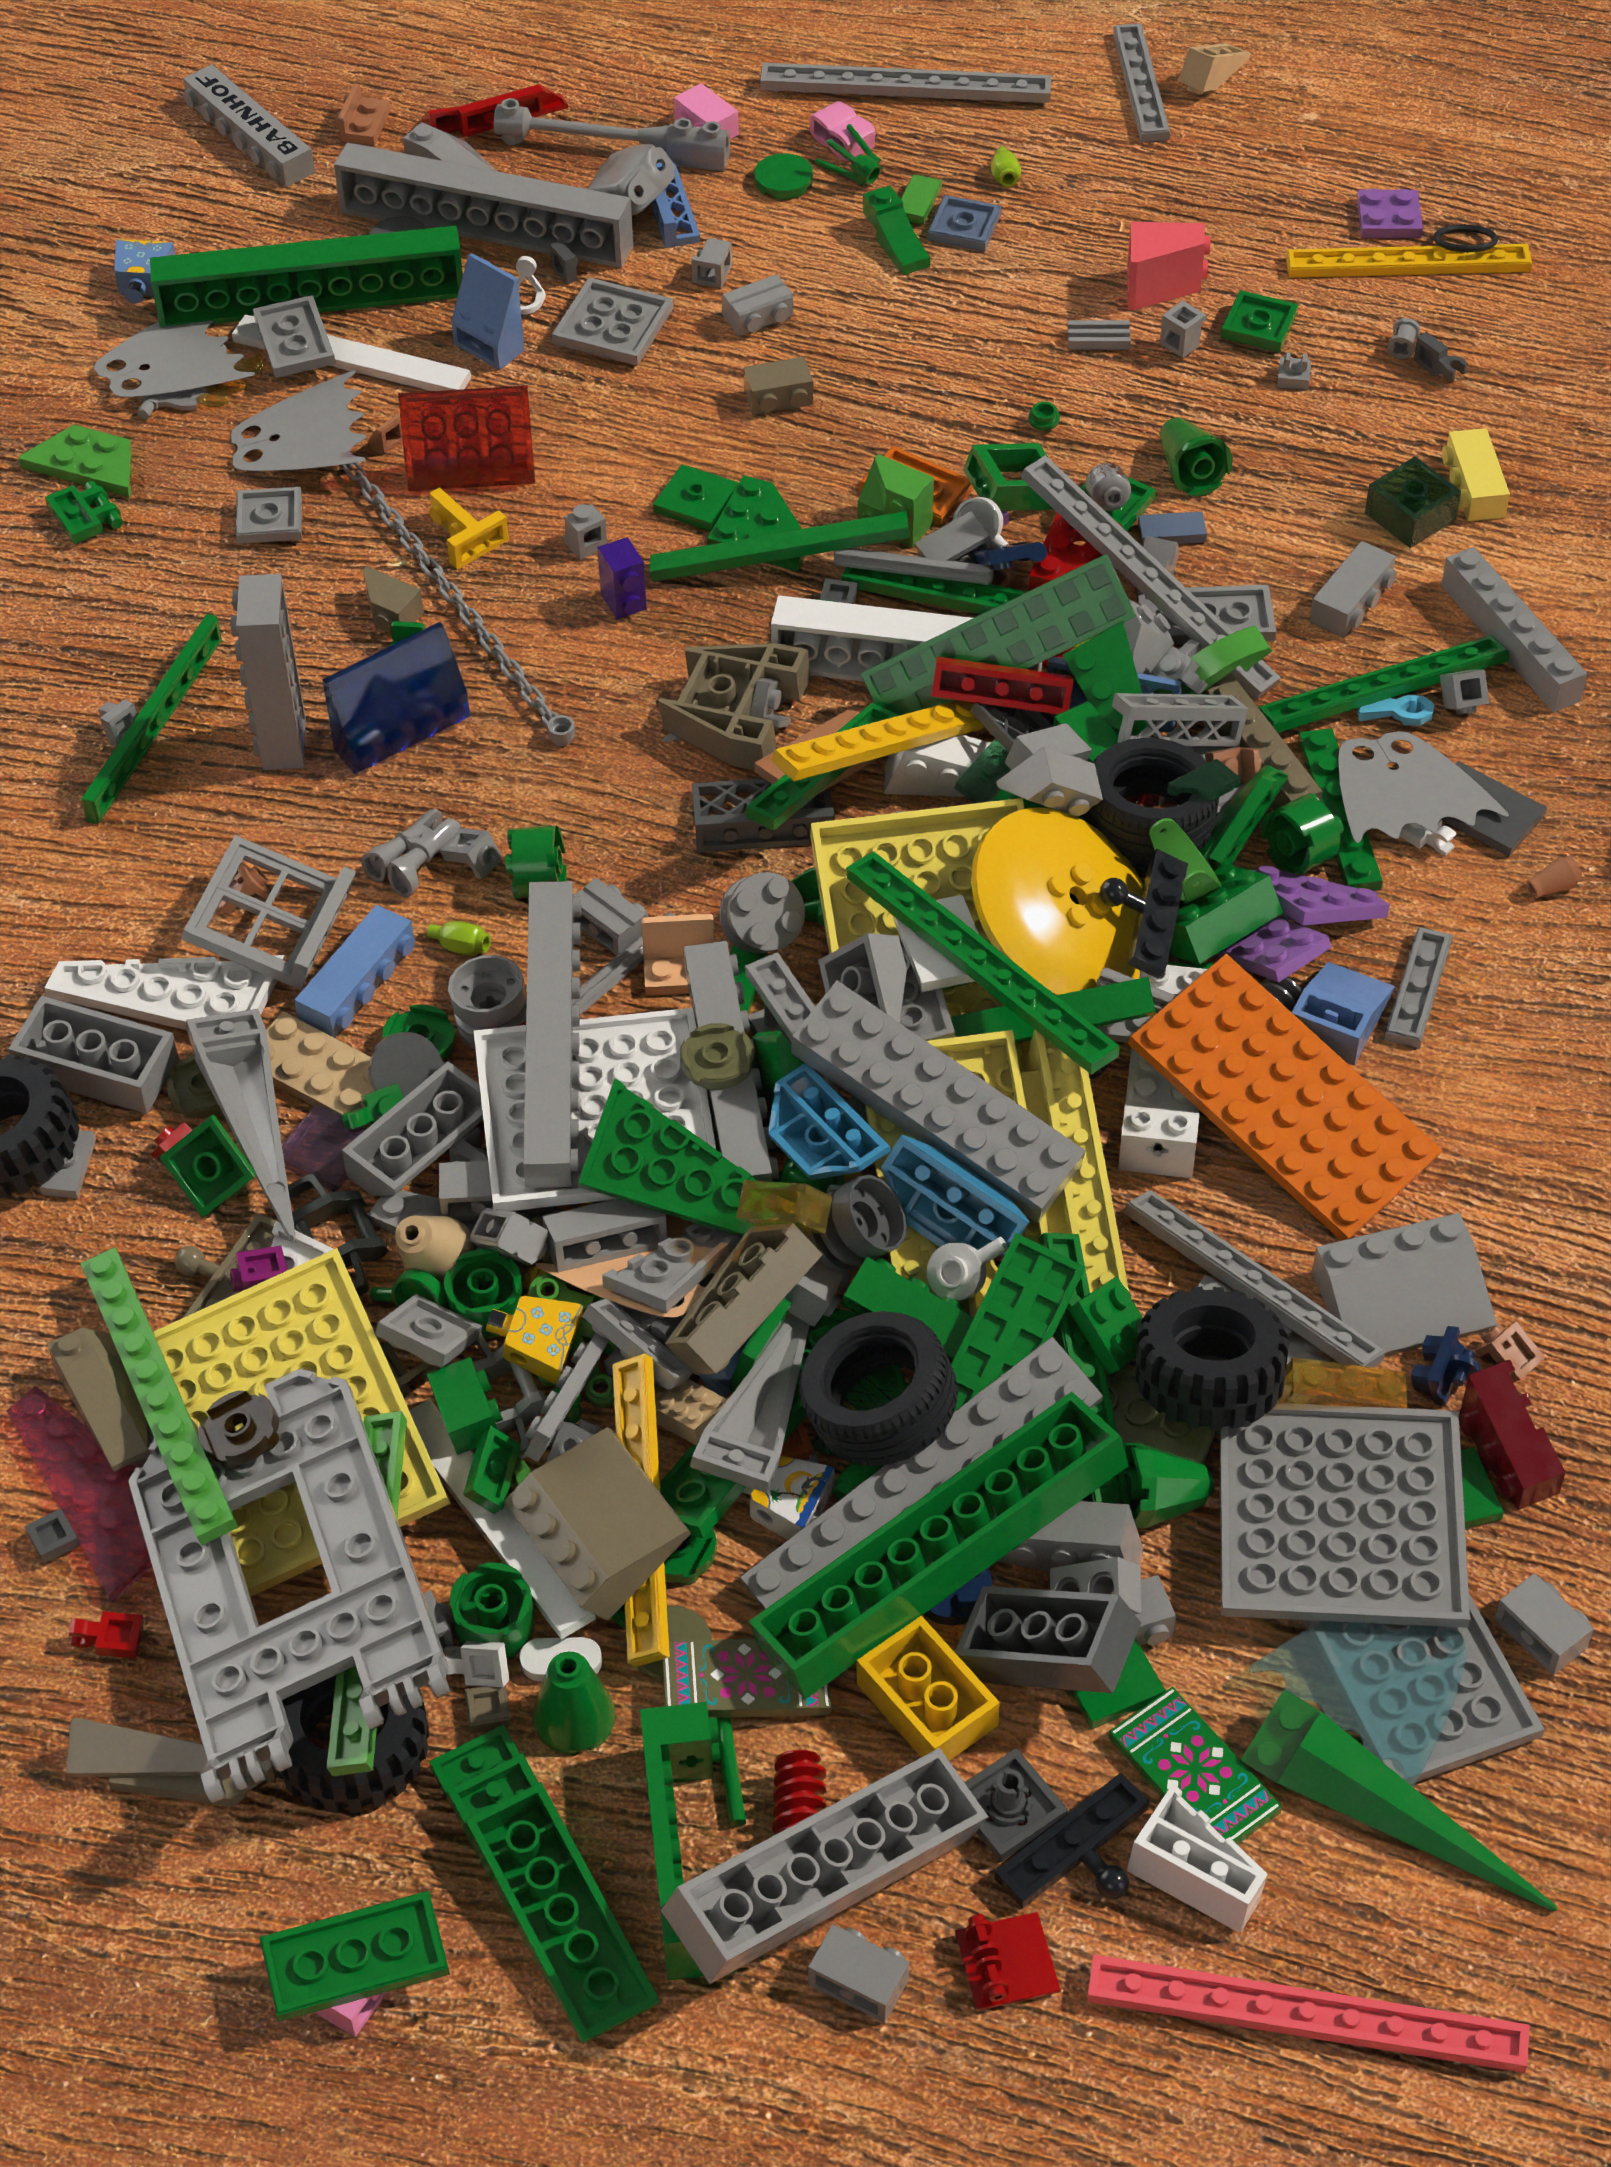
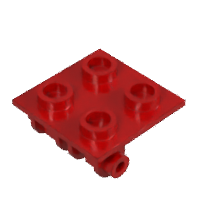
(1006, 1960)

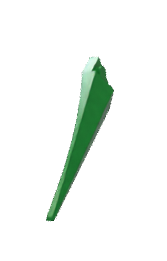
(1326, 1764)

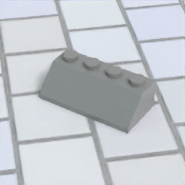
(414, 1132)

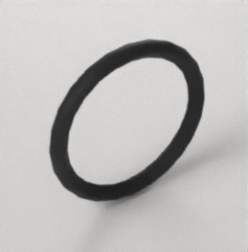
(1467, 228)

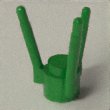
(865, 168)

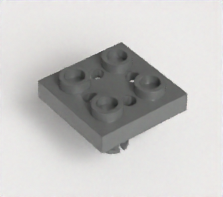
(1011, 1781)

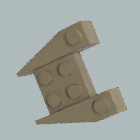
(720, 695)

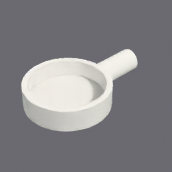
(987, 514)
(960, 1269)

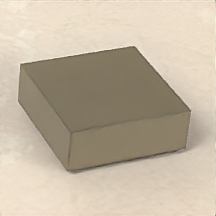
(487, 1708)

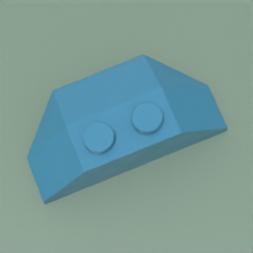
(820, 1127)
(948, 1198)

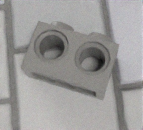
(1101, 1577)

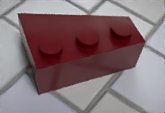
(1507, 1437)

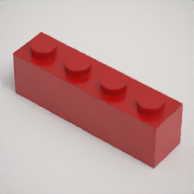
(1001, 685)

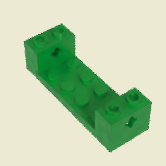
(677, 1747)

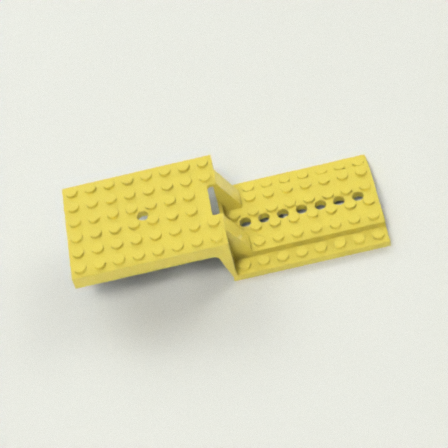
(937, 854)

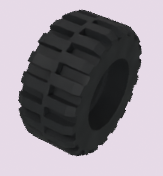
(44, 1133)
(1208, 1390)
(396, 1754)

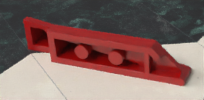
(479, 115)

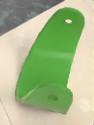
(1174, 841)

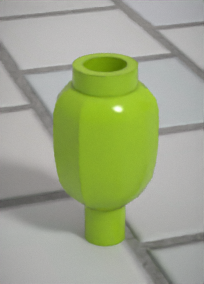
(1005, 167)
(461, 937)

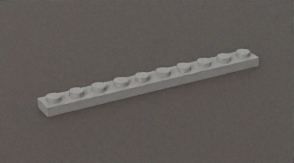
(905, 82)
(1139, 566)

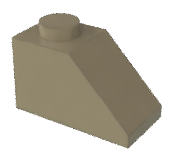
(391, 599)

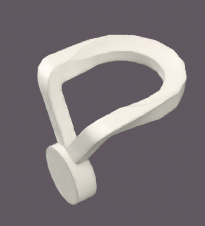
(526, 268)

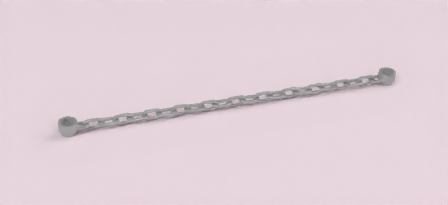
(560, 727)

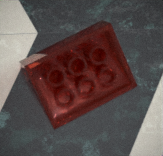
(467, 438)

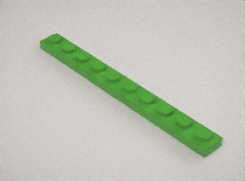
(159, 1397)
(351, 1739)

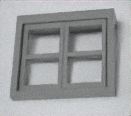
(312, 932)

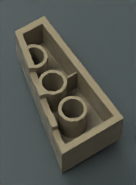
(742, 1295)

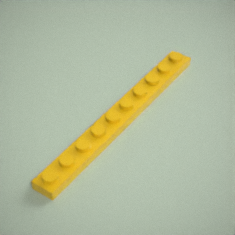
(876, 740)

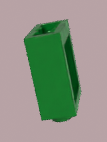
(985, 468)

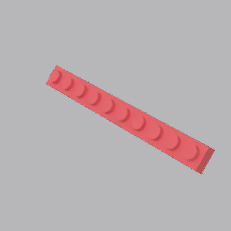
(1309, 2013)

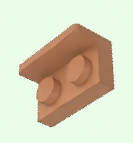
(361, 118)

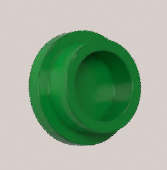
(1044, 416)

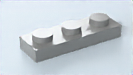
(633, 1340)

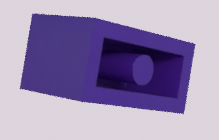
(622, 578)

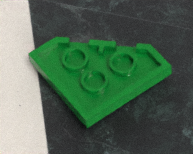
(755, 511)

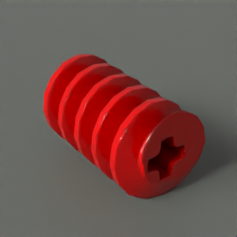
(797, 1788)

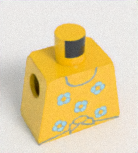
(538, 1334)

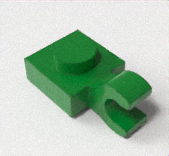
(375, 1106)

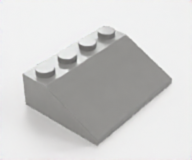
(1406, 1283)

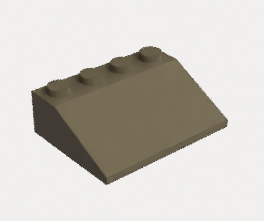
(597, 1521)

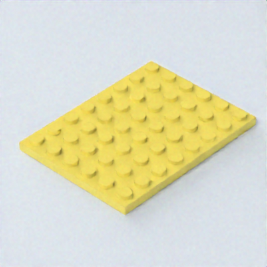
(285, 1324)

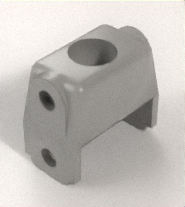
(634, 168)

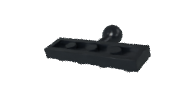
(1155, 909)
(1075, 1841)

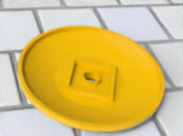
(1025, 904)

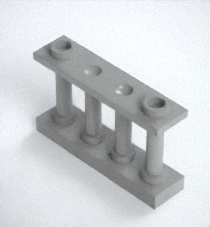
(783, 997)

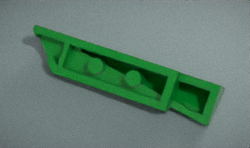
(1242, 816)

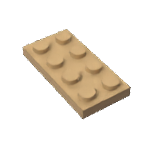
(317, 1066)

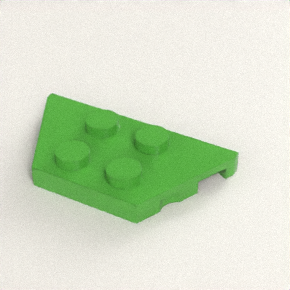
(82, 457)

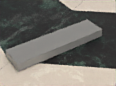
(1418, 987)

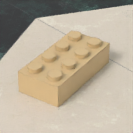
(686, 1409)

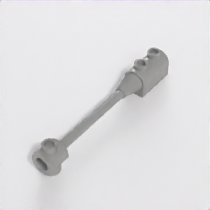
(685, 144)

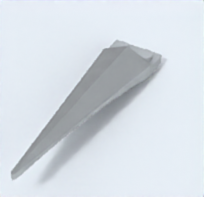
(238, 1070)
(750, 1428)

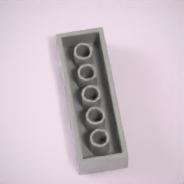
(269, 671)

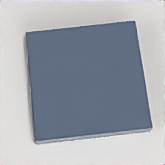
(964, 223)

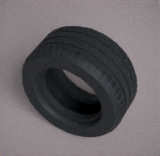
(1147, 768)
(904, 1424)

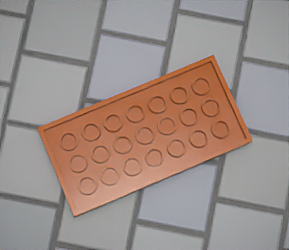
(1285, 1098)

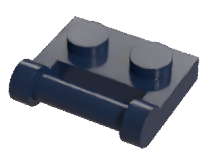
(1003, 556)

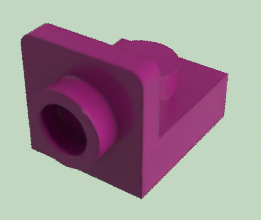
(256, 1267)

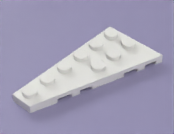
(163, 990)

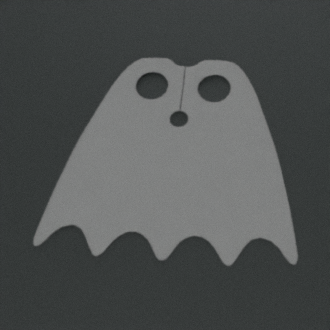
(176, 359)
(310, 429)
(1417, 792)

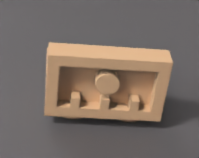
(664, 950)

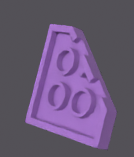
(1320, 901)

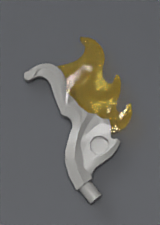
(207, 395)

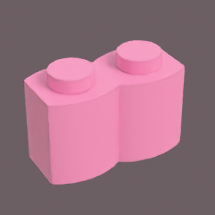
(832, 124)

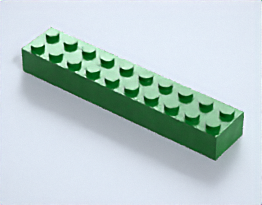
(336, 271)
(938, 1544)

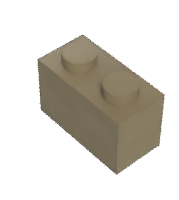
(778, 385)

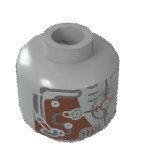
(1108, 486)

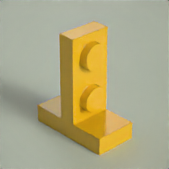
(468, 536)

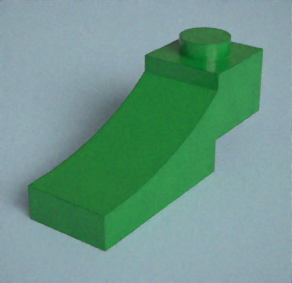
(894, 231)

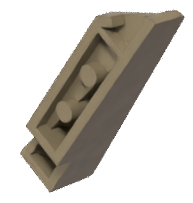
(146, 1762)

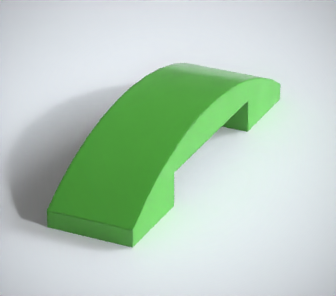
(1221, 657)

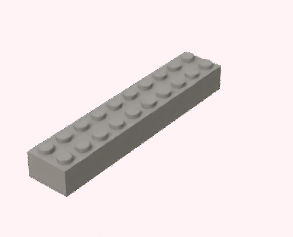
(485, 203)

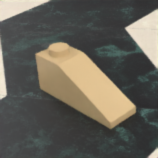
(1211, 66)

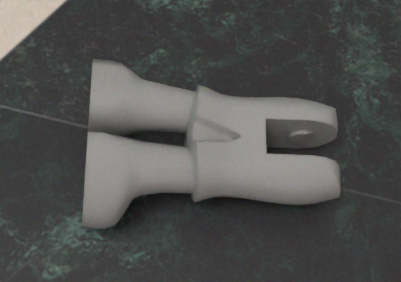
(419, 846)

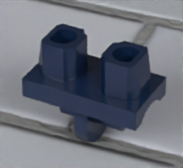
(1450, 1365)

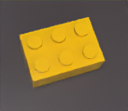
(927, 1691)

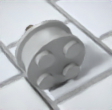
(762, 913)

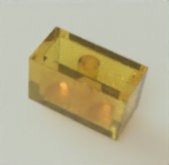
(783, 1203)

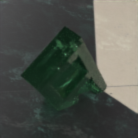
(1208, 781)

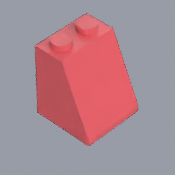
(1165, 261)

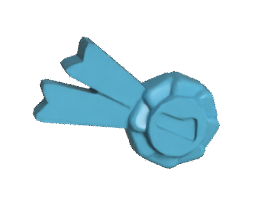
(1408, 709)

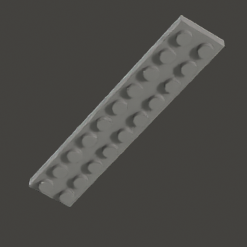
(972, 1431)

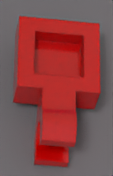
(113, 1636)

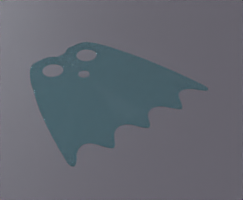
(1365, 1689)

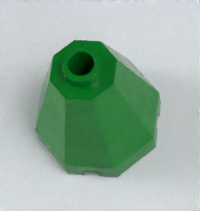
(1163, 1484)

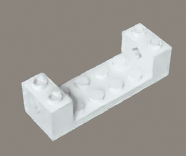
(1157, 1118)

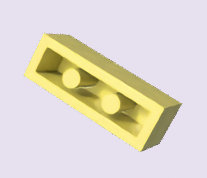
(1477, 474)

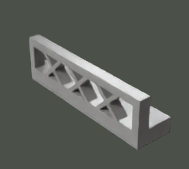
(1185, 708)

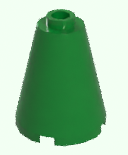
(1194, 457)
(573, 1706)

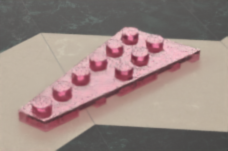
(85, 1488)

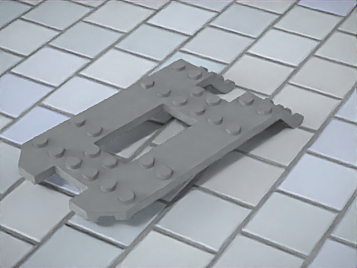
(368, 1620)

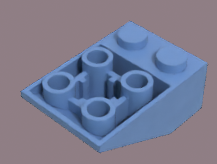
(488, 313)
(1343, 1008)

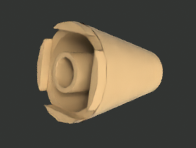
(432, 1243)

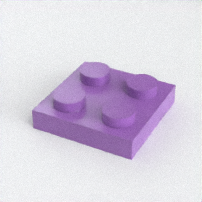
(1389, 213)

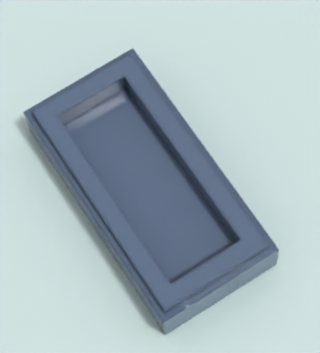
(1175, 527)

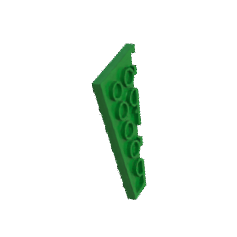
(662, 1165)

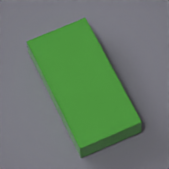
(920, 197)

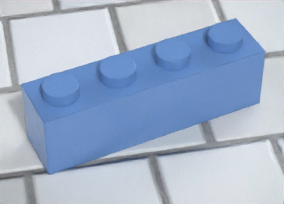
(355, 971)

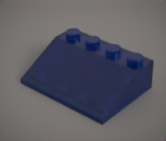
(395, 698)

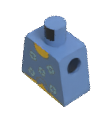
(133, 266)

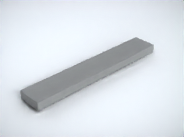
(1141, 83)

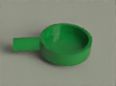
(407, 1285)

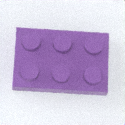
(1277, 949)

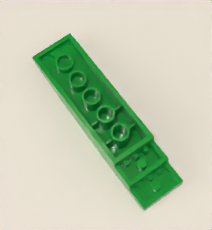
(544, 1883)

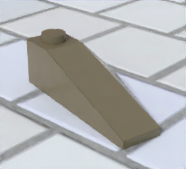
(102, 1394)

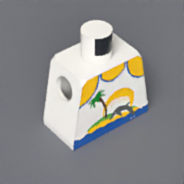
(794, 1496)

